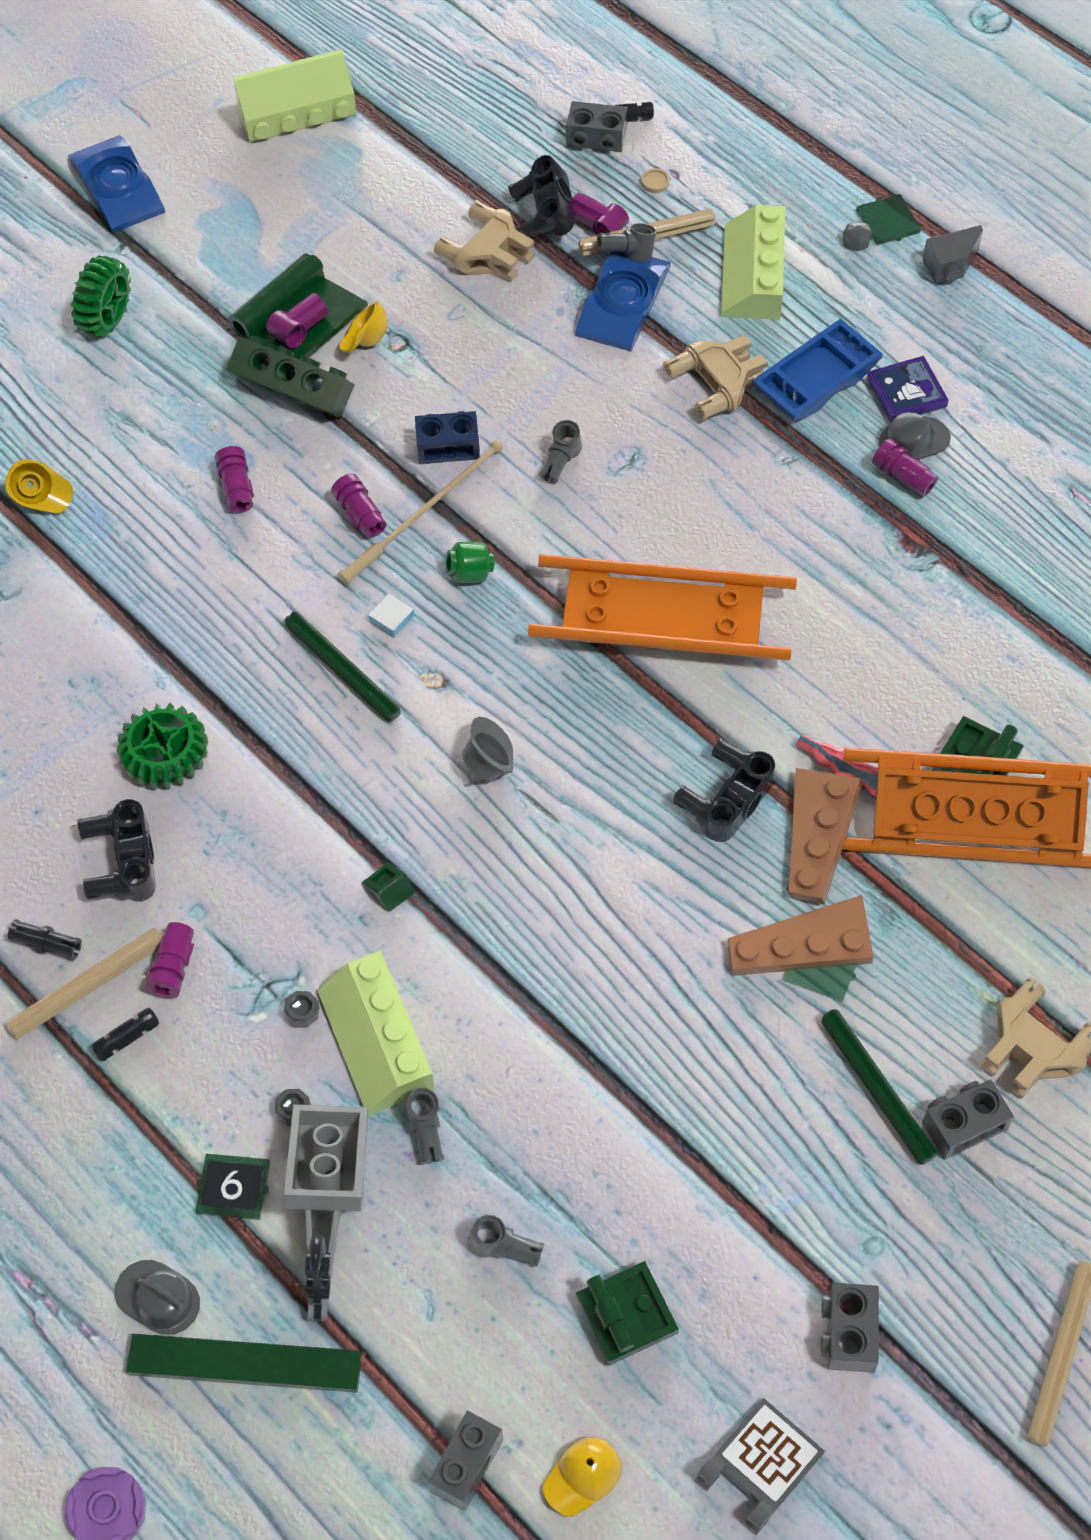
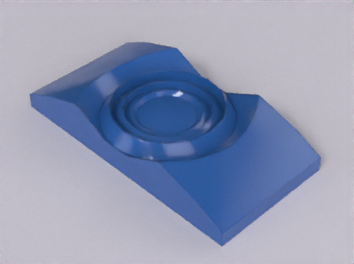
(117, 183)
(621, 300)
(818, 370)

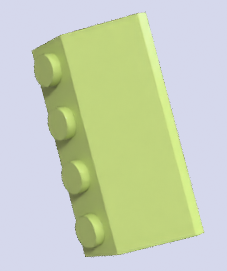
(295, 95)
(754, 264)
(375, 1033)

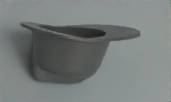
(917, 434)
(487, 751)
(157, 1297)

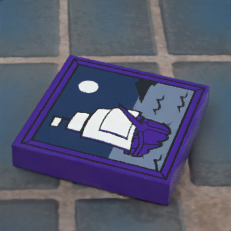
(907, 388)

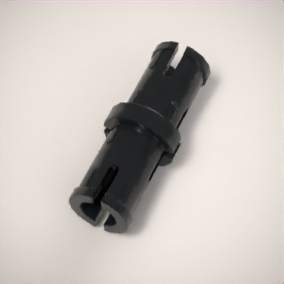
(44, 939)

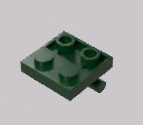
(978, 740)
(626, 1312)

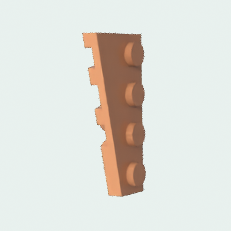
(820, 826)
(813, 939)

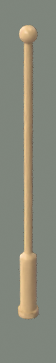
(377, 549)

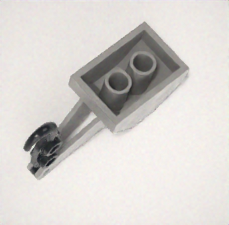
(324, 1174)

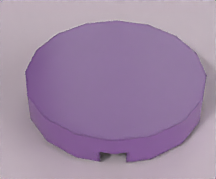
(105, 1505)

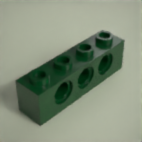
(247, 362)

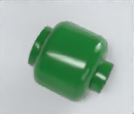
(469, 562)

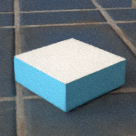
(391, 615)

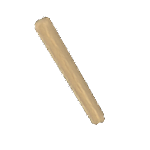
(664, 228)
(84, 983)
(1061, 1356)

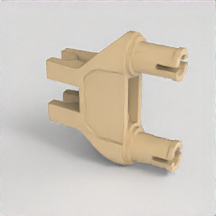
(492, 249)
(723, 368)
(1033, 1044)

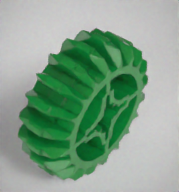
(100, 296)
(177, 731)

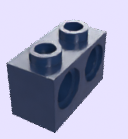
(447, 437)

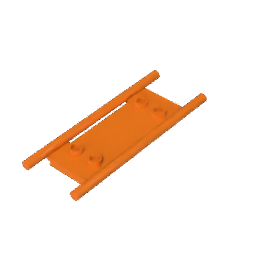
(663, 612)
(976, 808)

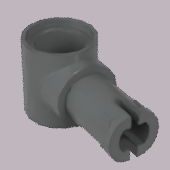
(634, 243)
(560, 450)
(425, 1126)
(506, 1242)

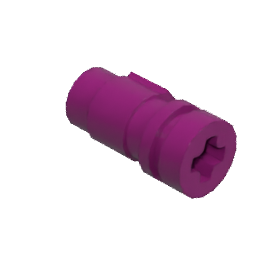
(906, 468)
(233, 471)
(361, 509)
(172, 955)

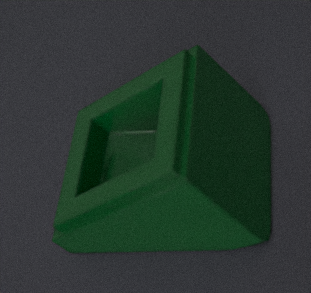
(389, 886)

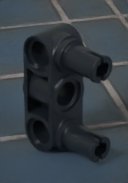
(552, 198)
(737, 796)
(132, 852)

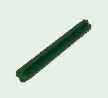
(342, 666)
(879, 1087)

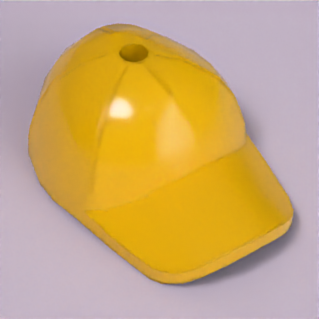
(366, 328)
(50, 489)
(577, 1486)

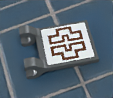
(765, 1459)

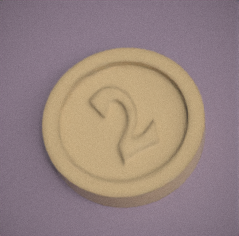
(655, 180)

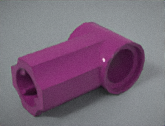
(599, 216)
(292, 326)

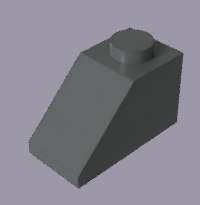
(951, 254)

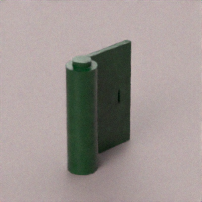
(288, 290)

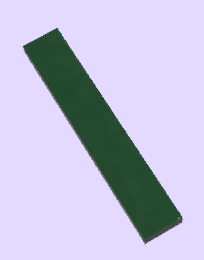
(244, 1363)

